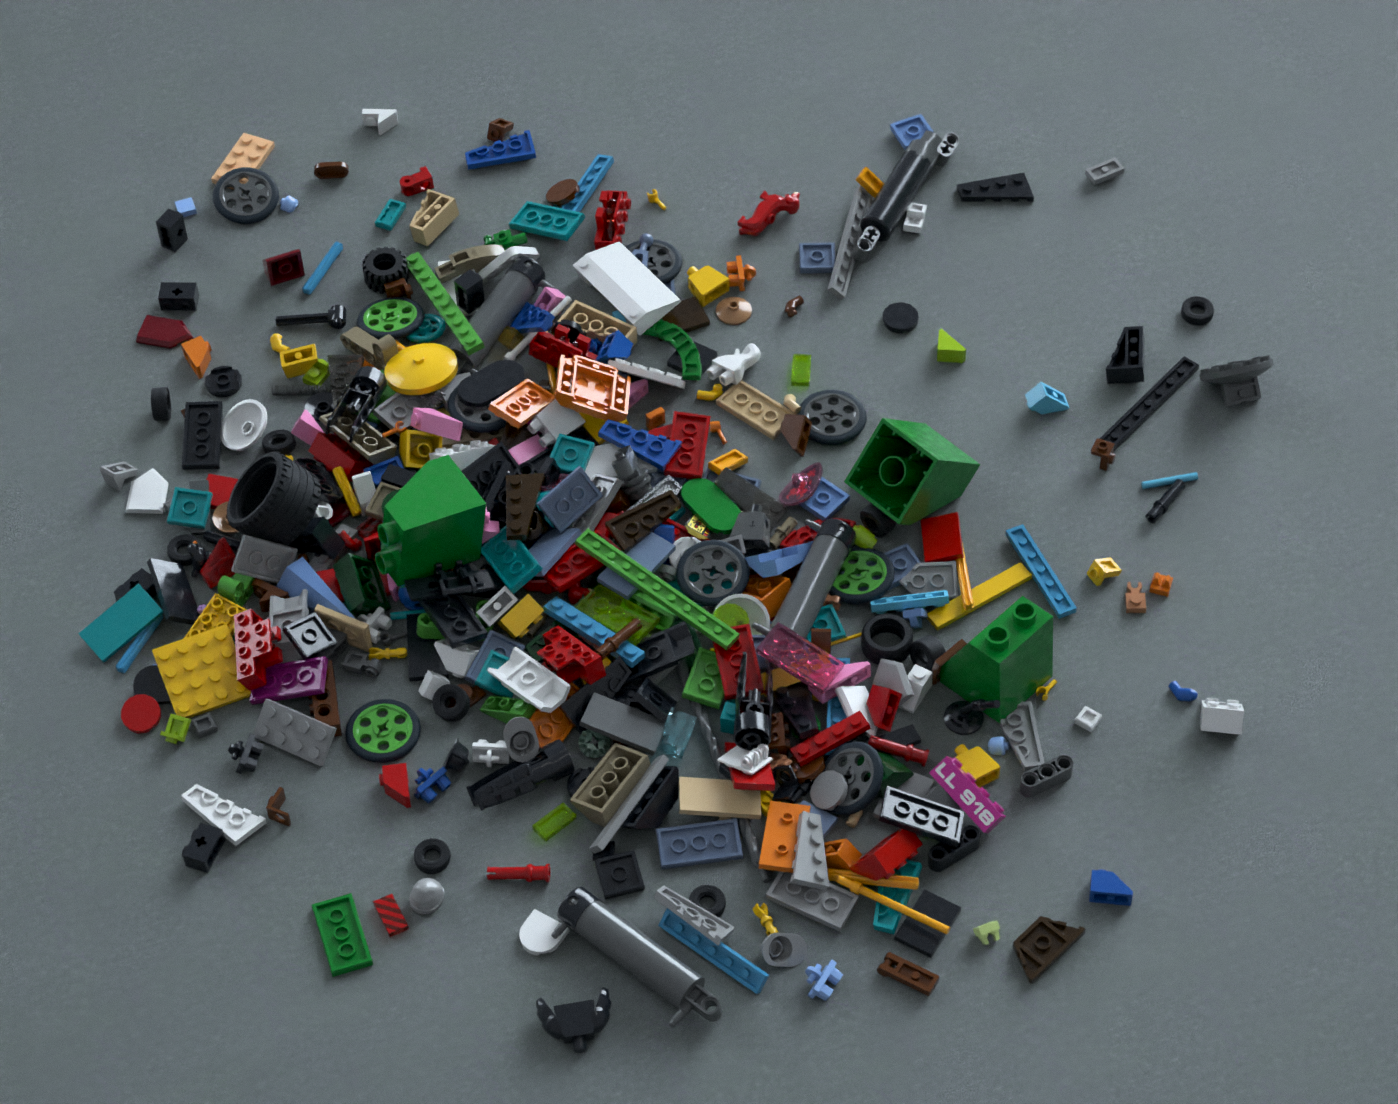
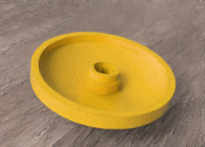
(421, 369)

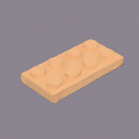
(247, 152)

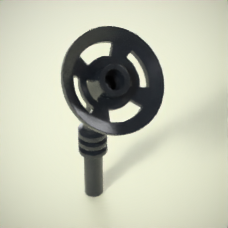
(966, 713)

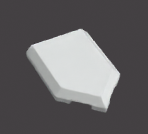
(147, 494)
(854, 700)

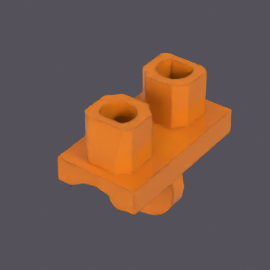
(743, 273)

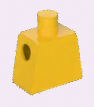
(707, 284)
(978, 764)

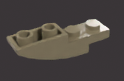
(466, 259)

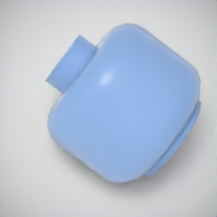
(288, 204)
(998, 745)

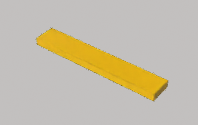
(981, 595)

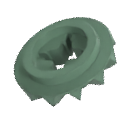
(589, 749)

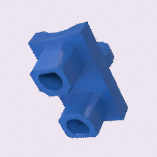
(425, 790)

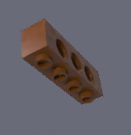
(326, 705)

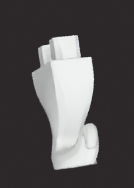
(732, 367)

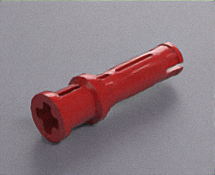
(908, 752)
(529, 873)

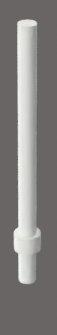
(511, 355)

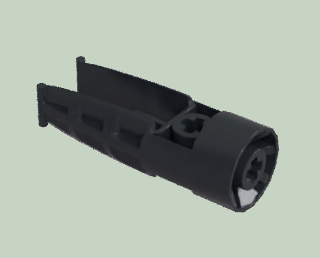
(361, 393)
(753, 717)
(520, 778)

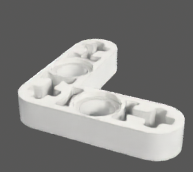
(505, 259)

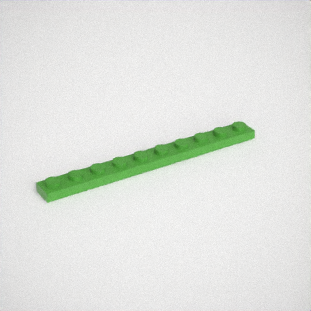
(444, 304)
(657, 589)

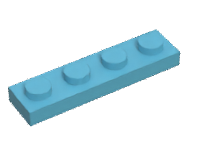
(918, 600)

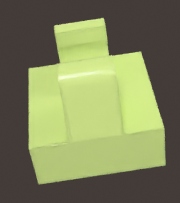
(983, 930)

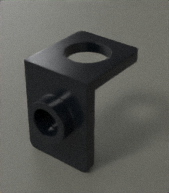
(787, 787)

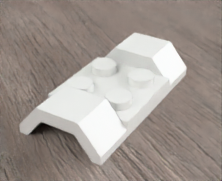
(532, 681)

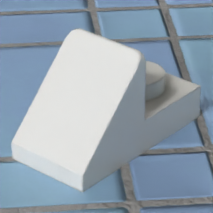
(383, 118)

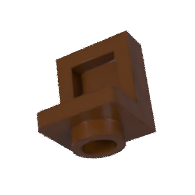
(1104, 450)

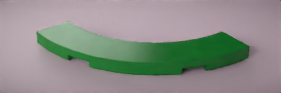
(683, 344)

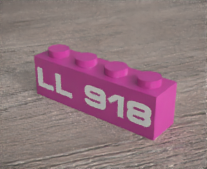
(967, 794)

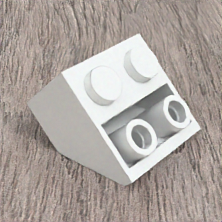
(1221, 716)

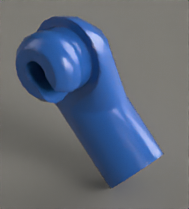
(1182, 694)

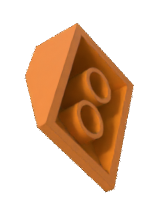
(768, 590)

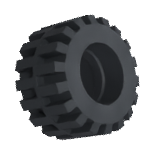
(384, 267)

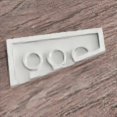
(223, 814)

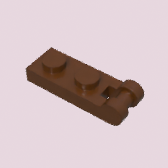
(908, 973)

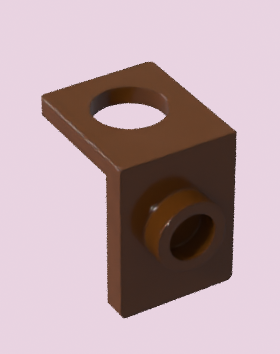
(274, 805)

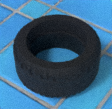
(886, 624)

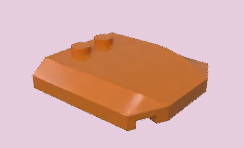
(592, 388)

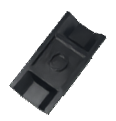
(663, 651)

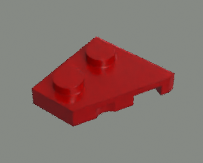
(218, 564)

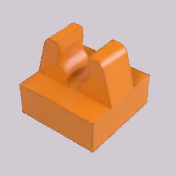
(1161, 584)

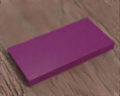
(292, 680)

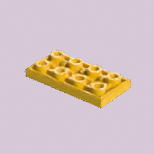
(215, 614)

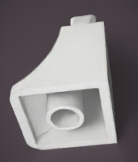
(555, 420)

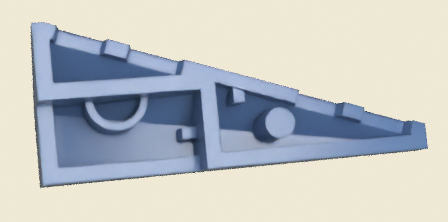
(779, 560)
(302, 576)

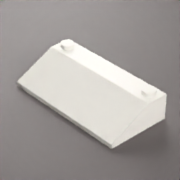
(627, 285)

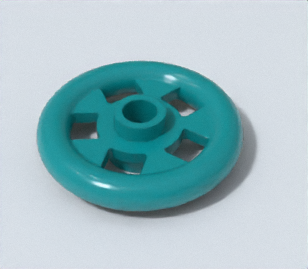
(427, 328)

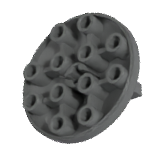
(1238, 378)

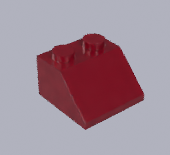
(284, 267)

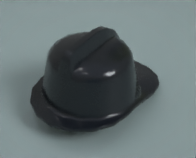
(456, 757)

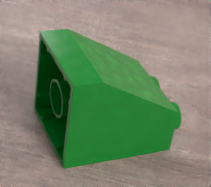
(910, 470)
(431, 522)
(1004, 659)

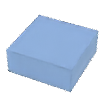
(186, 207)

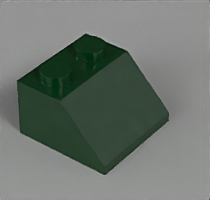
(893, 772)

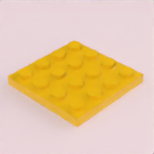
(200, 672)

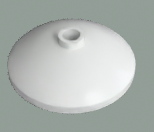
(244, 425)
(755, 609)

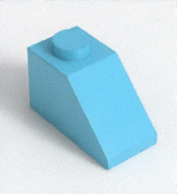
(1046, 399)

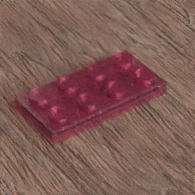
(800, 658)

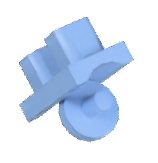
(829, 973)

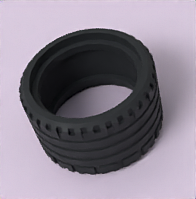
(274, 499)

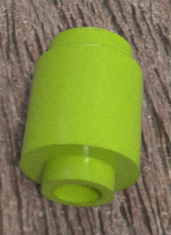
(864, 538)

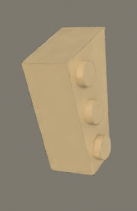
(433, 217)

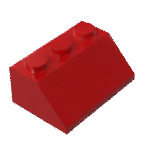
(335, 452)
(888, 855)

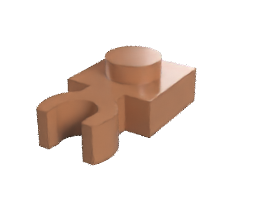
(1134, 599)

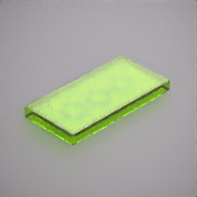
(616, 612)

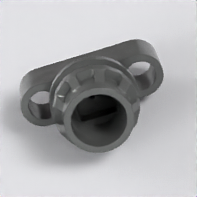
(635, 480)

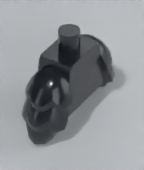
(575, 1021)

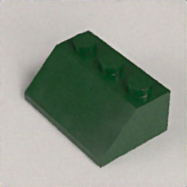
(361, 585)

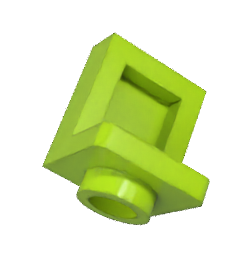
(176, 729)

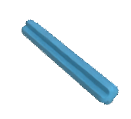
(322, 268)
(136, 646)

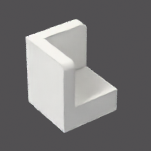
(431, 683)

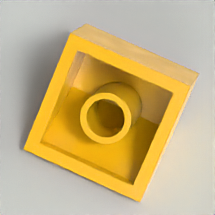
(416, 446)
(521, 616)

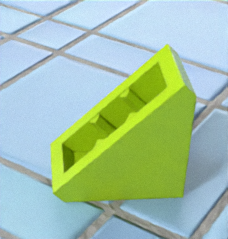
(949, 349)

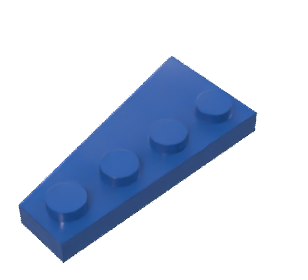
(532, 319)

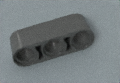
(1050, 768)

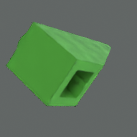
(507, 708)

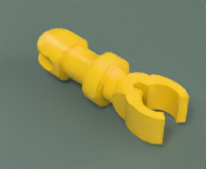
(387, 653)
(766, 921)

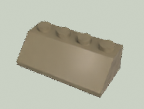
(366, 441)
(610, 783)

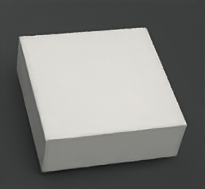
(1088, 719)

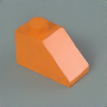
(197, 355)
(841, 854)

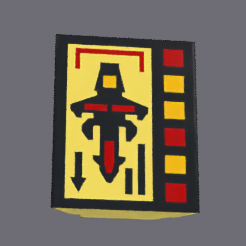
(697, 528)

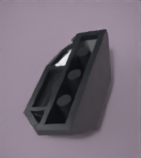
(656, 801)

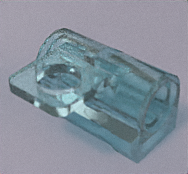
(677, 733)

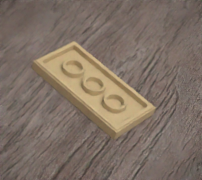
(754, 408)
(717, 798)

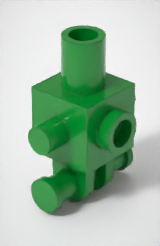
(505, 239)

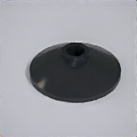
(320, 405)

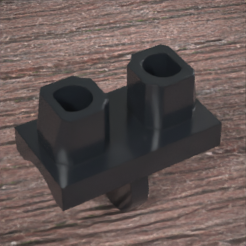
(246, 762)

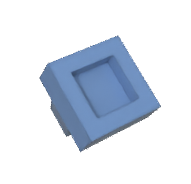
(915, 617)

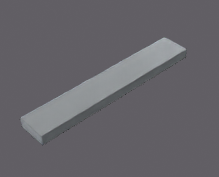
(629, 804)

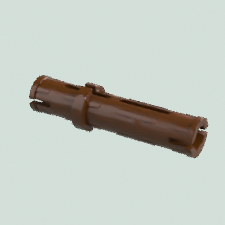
(612, 644)

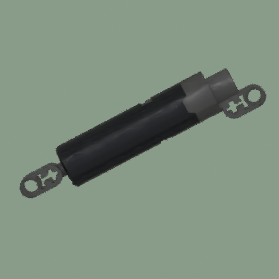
(902, 188)

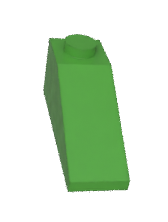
(643, 600)

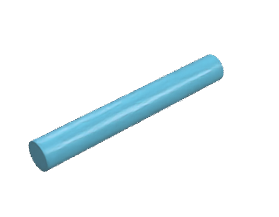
(1169, 480)

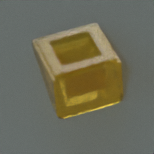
(510, 337)

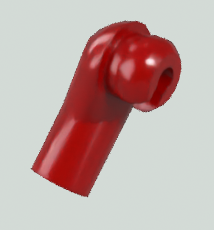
(350, 543)

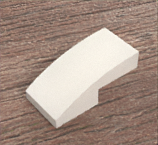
(915, 218)

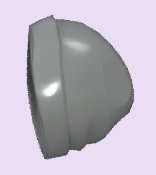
(426, 896)

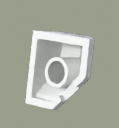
(457, 659)

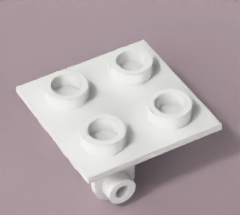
(745, 760)

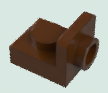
(498, 129)
(398, 289)

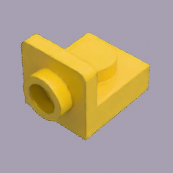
(1103, 569)

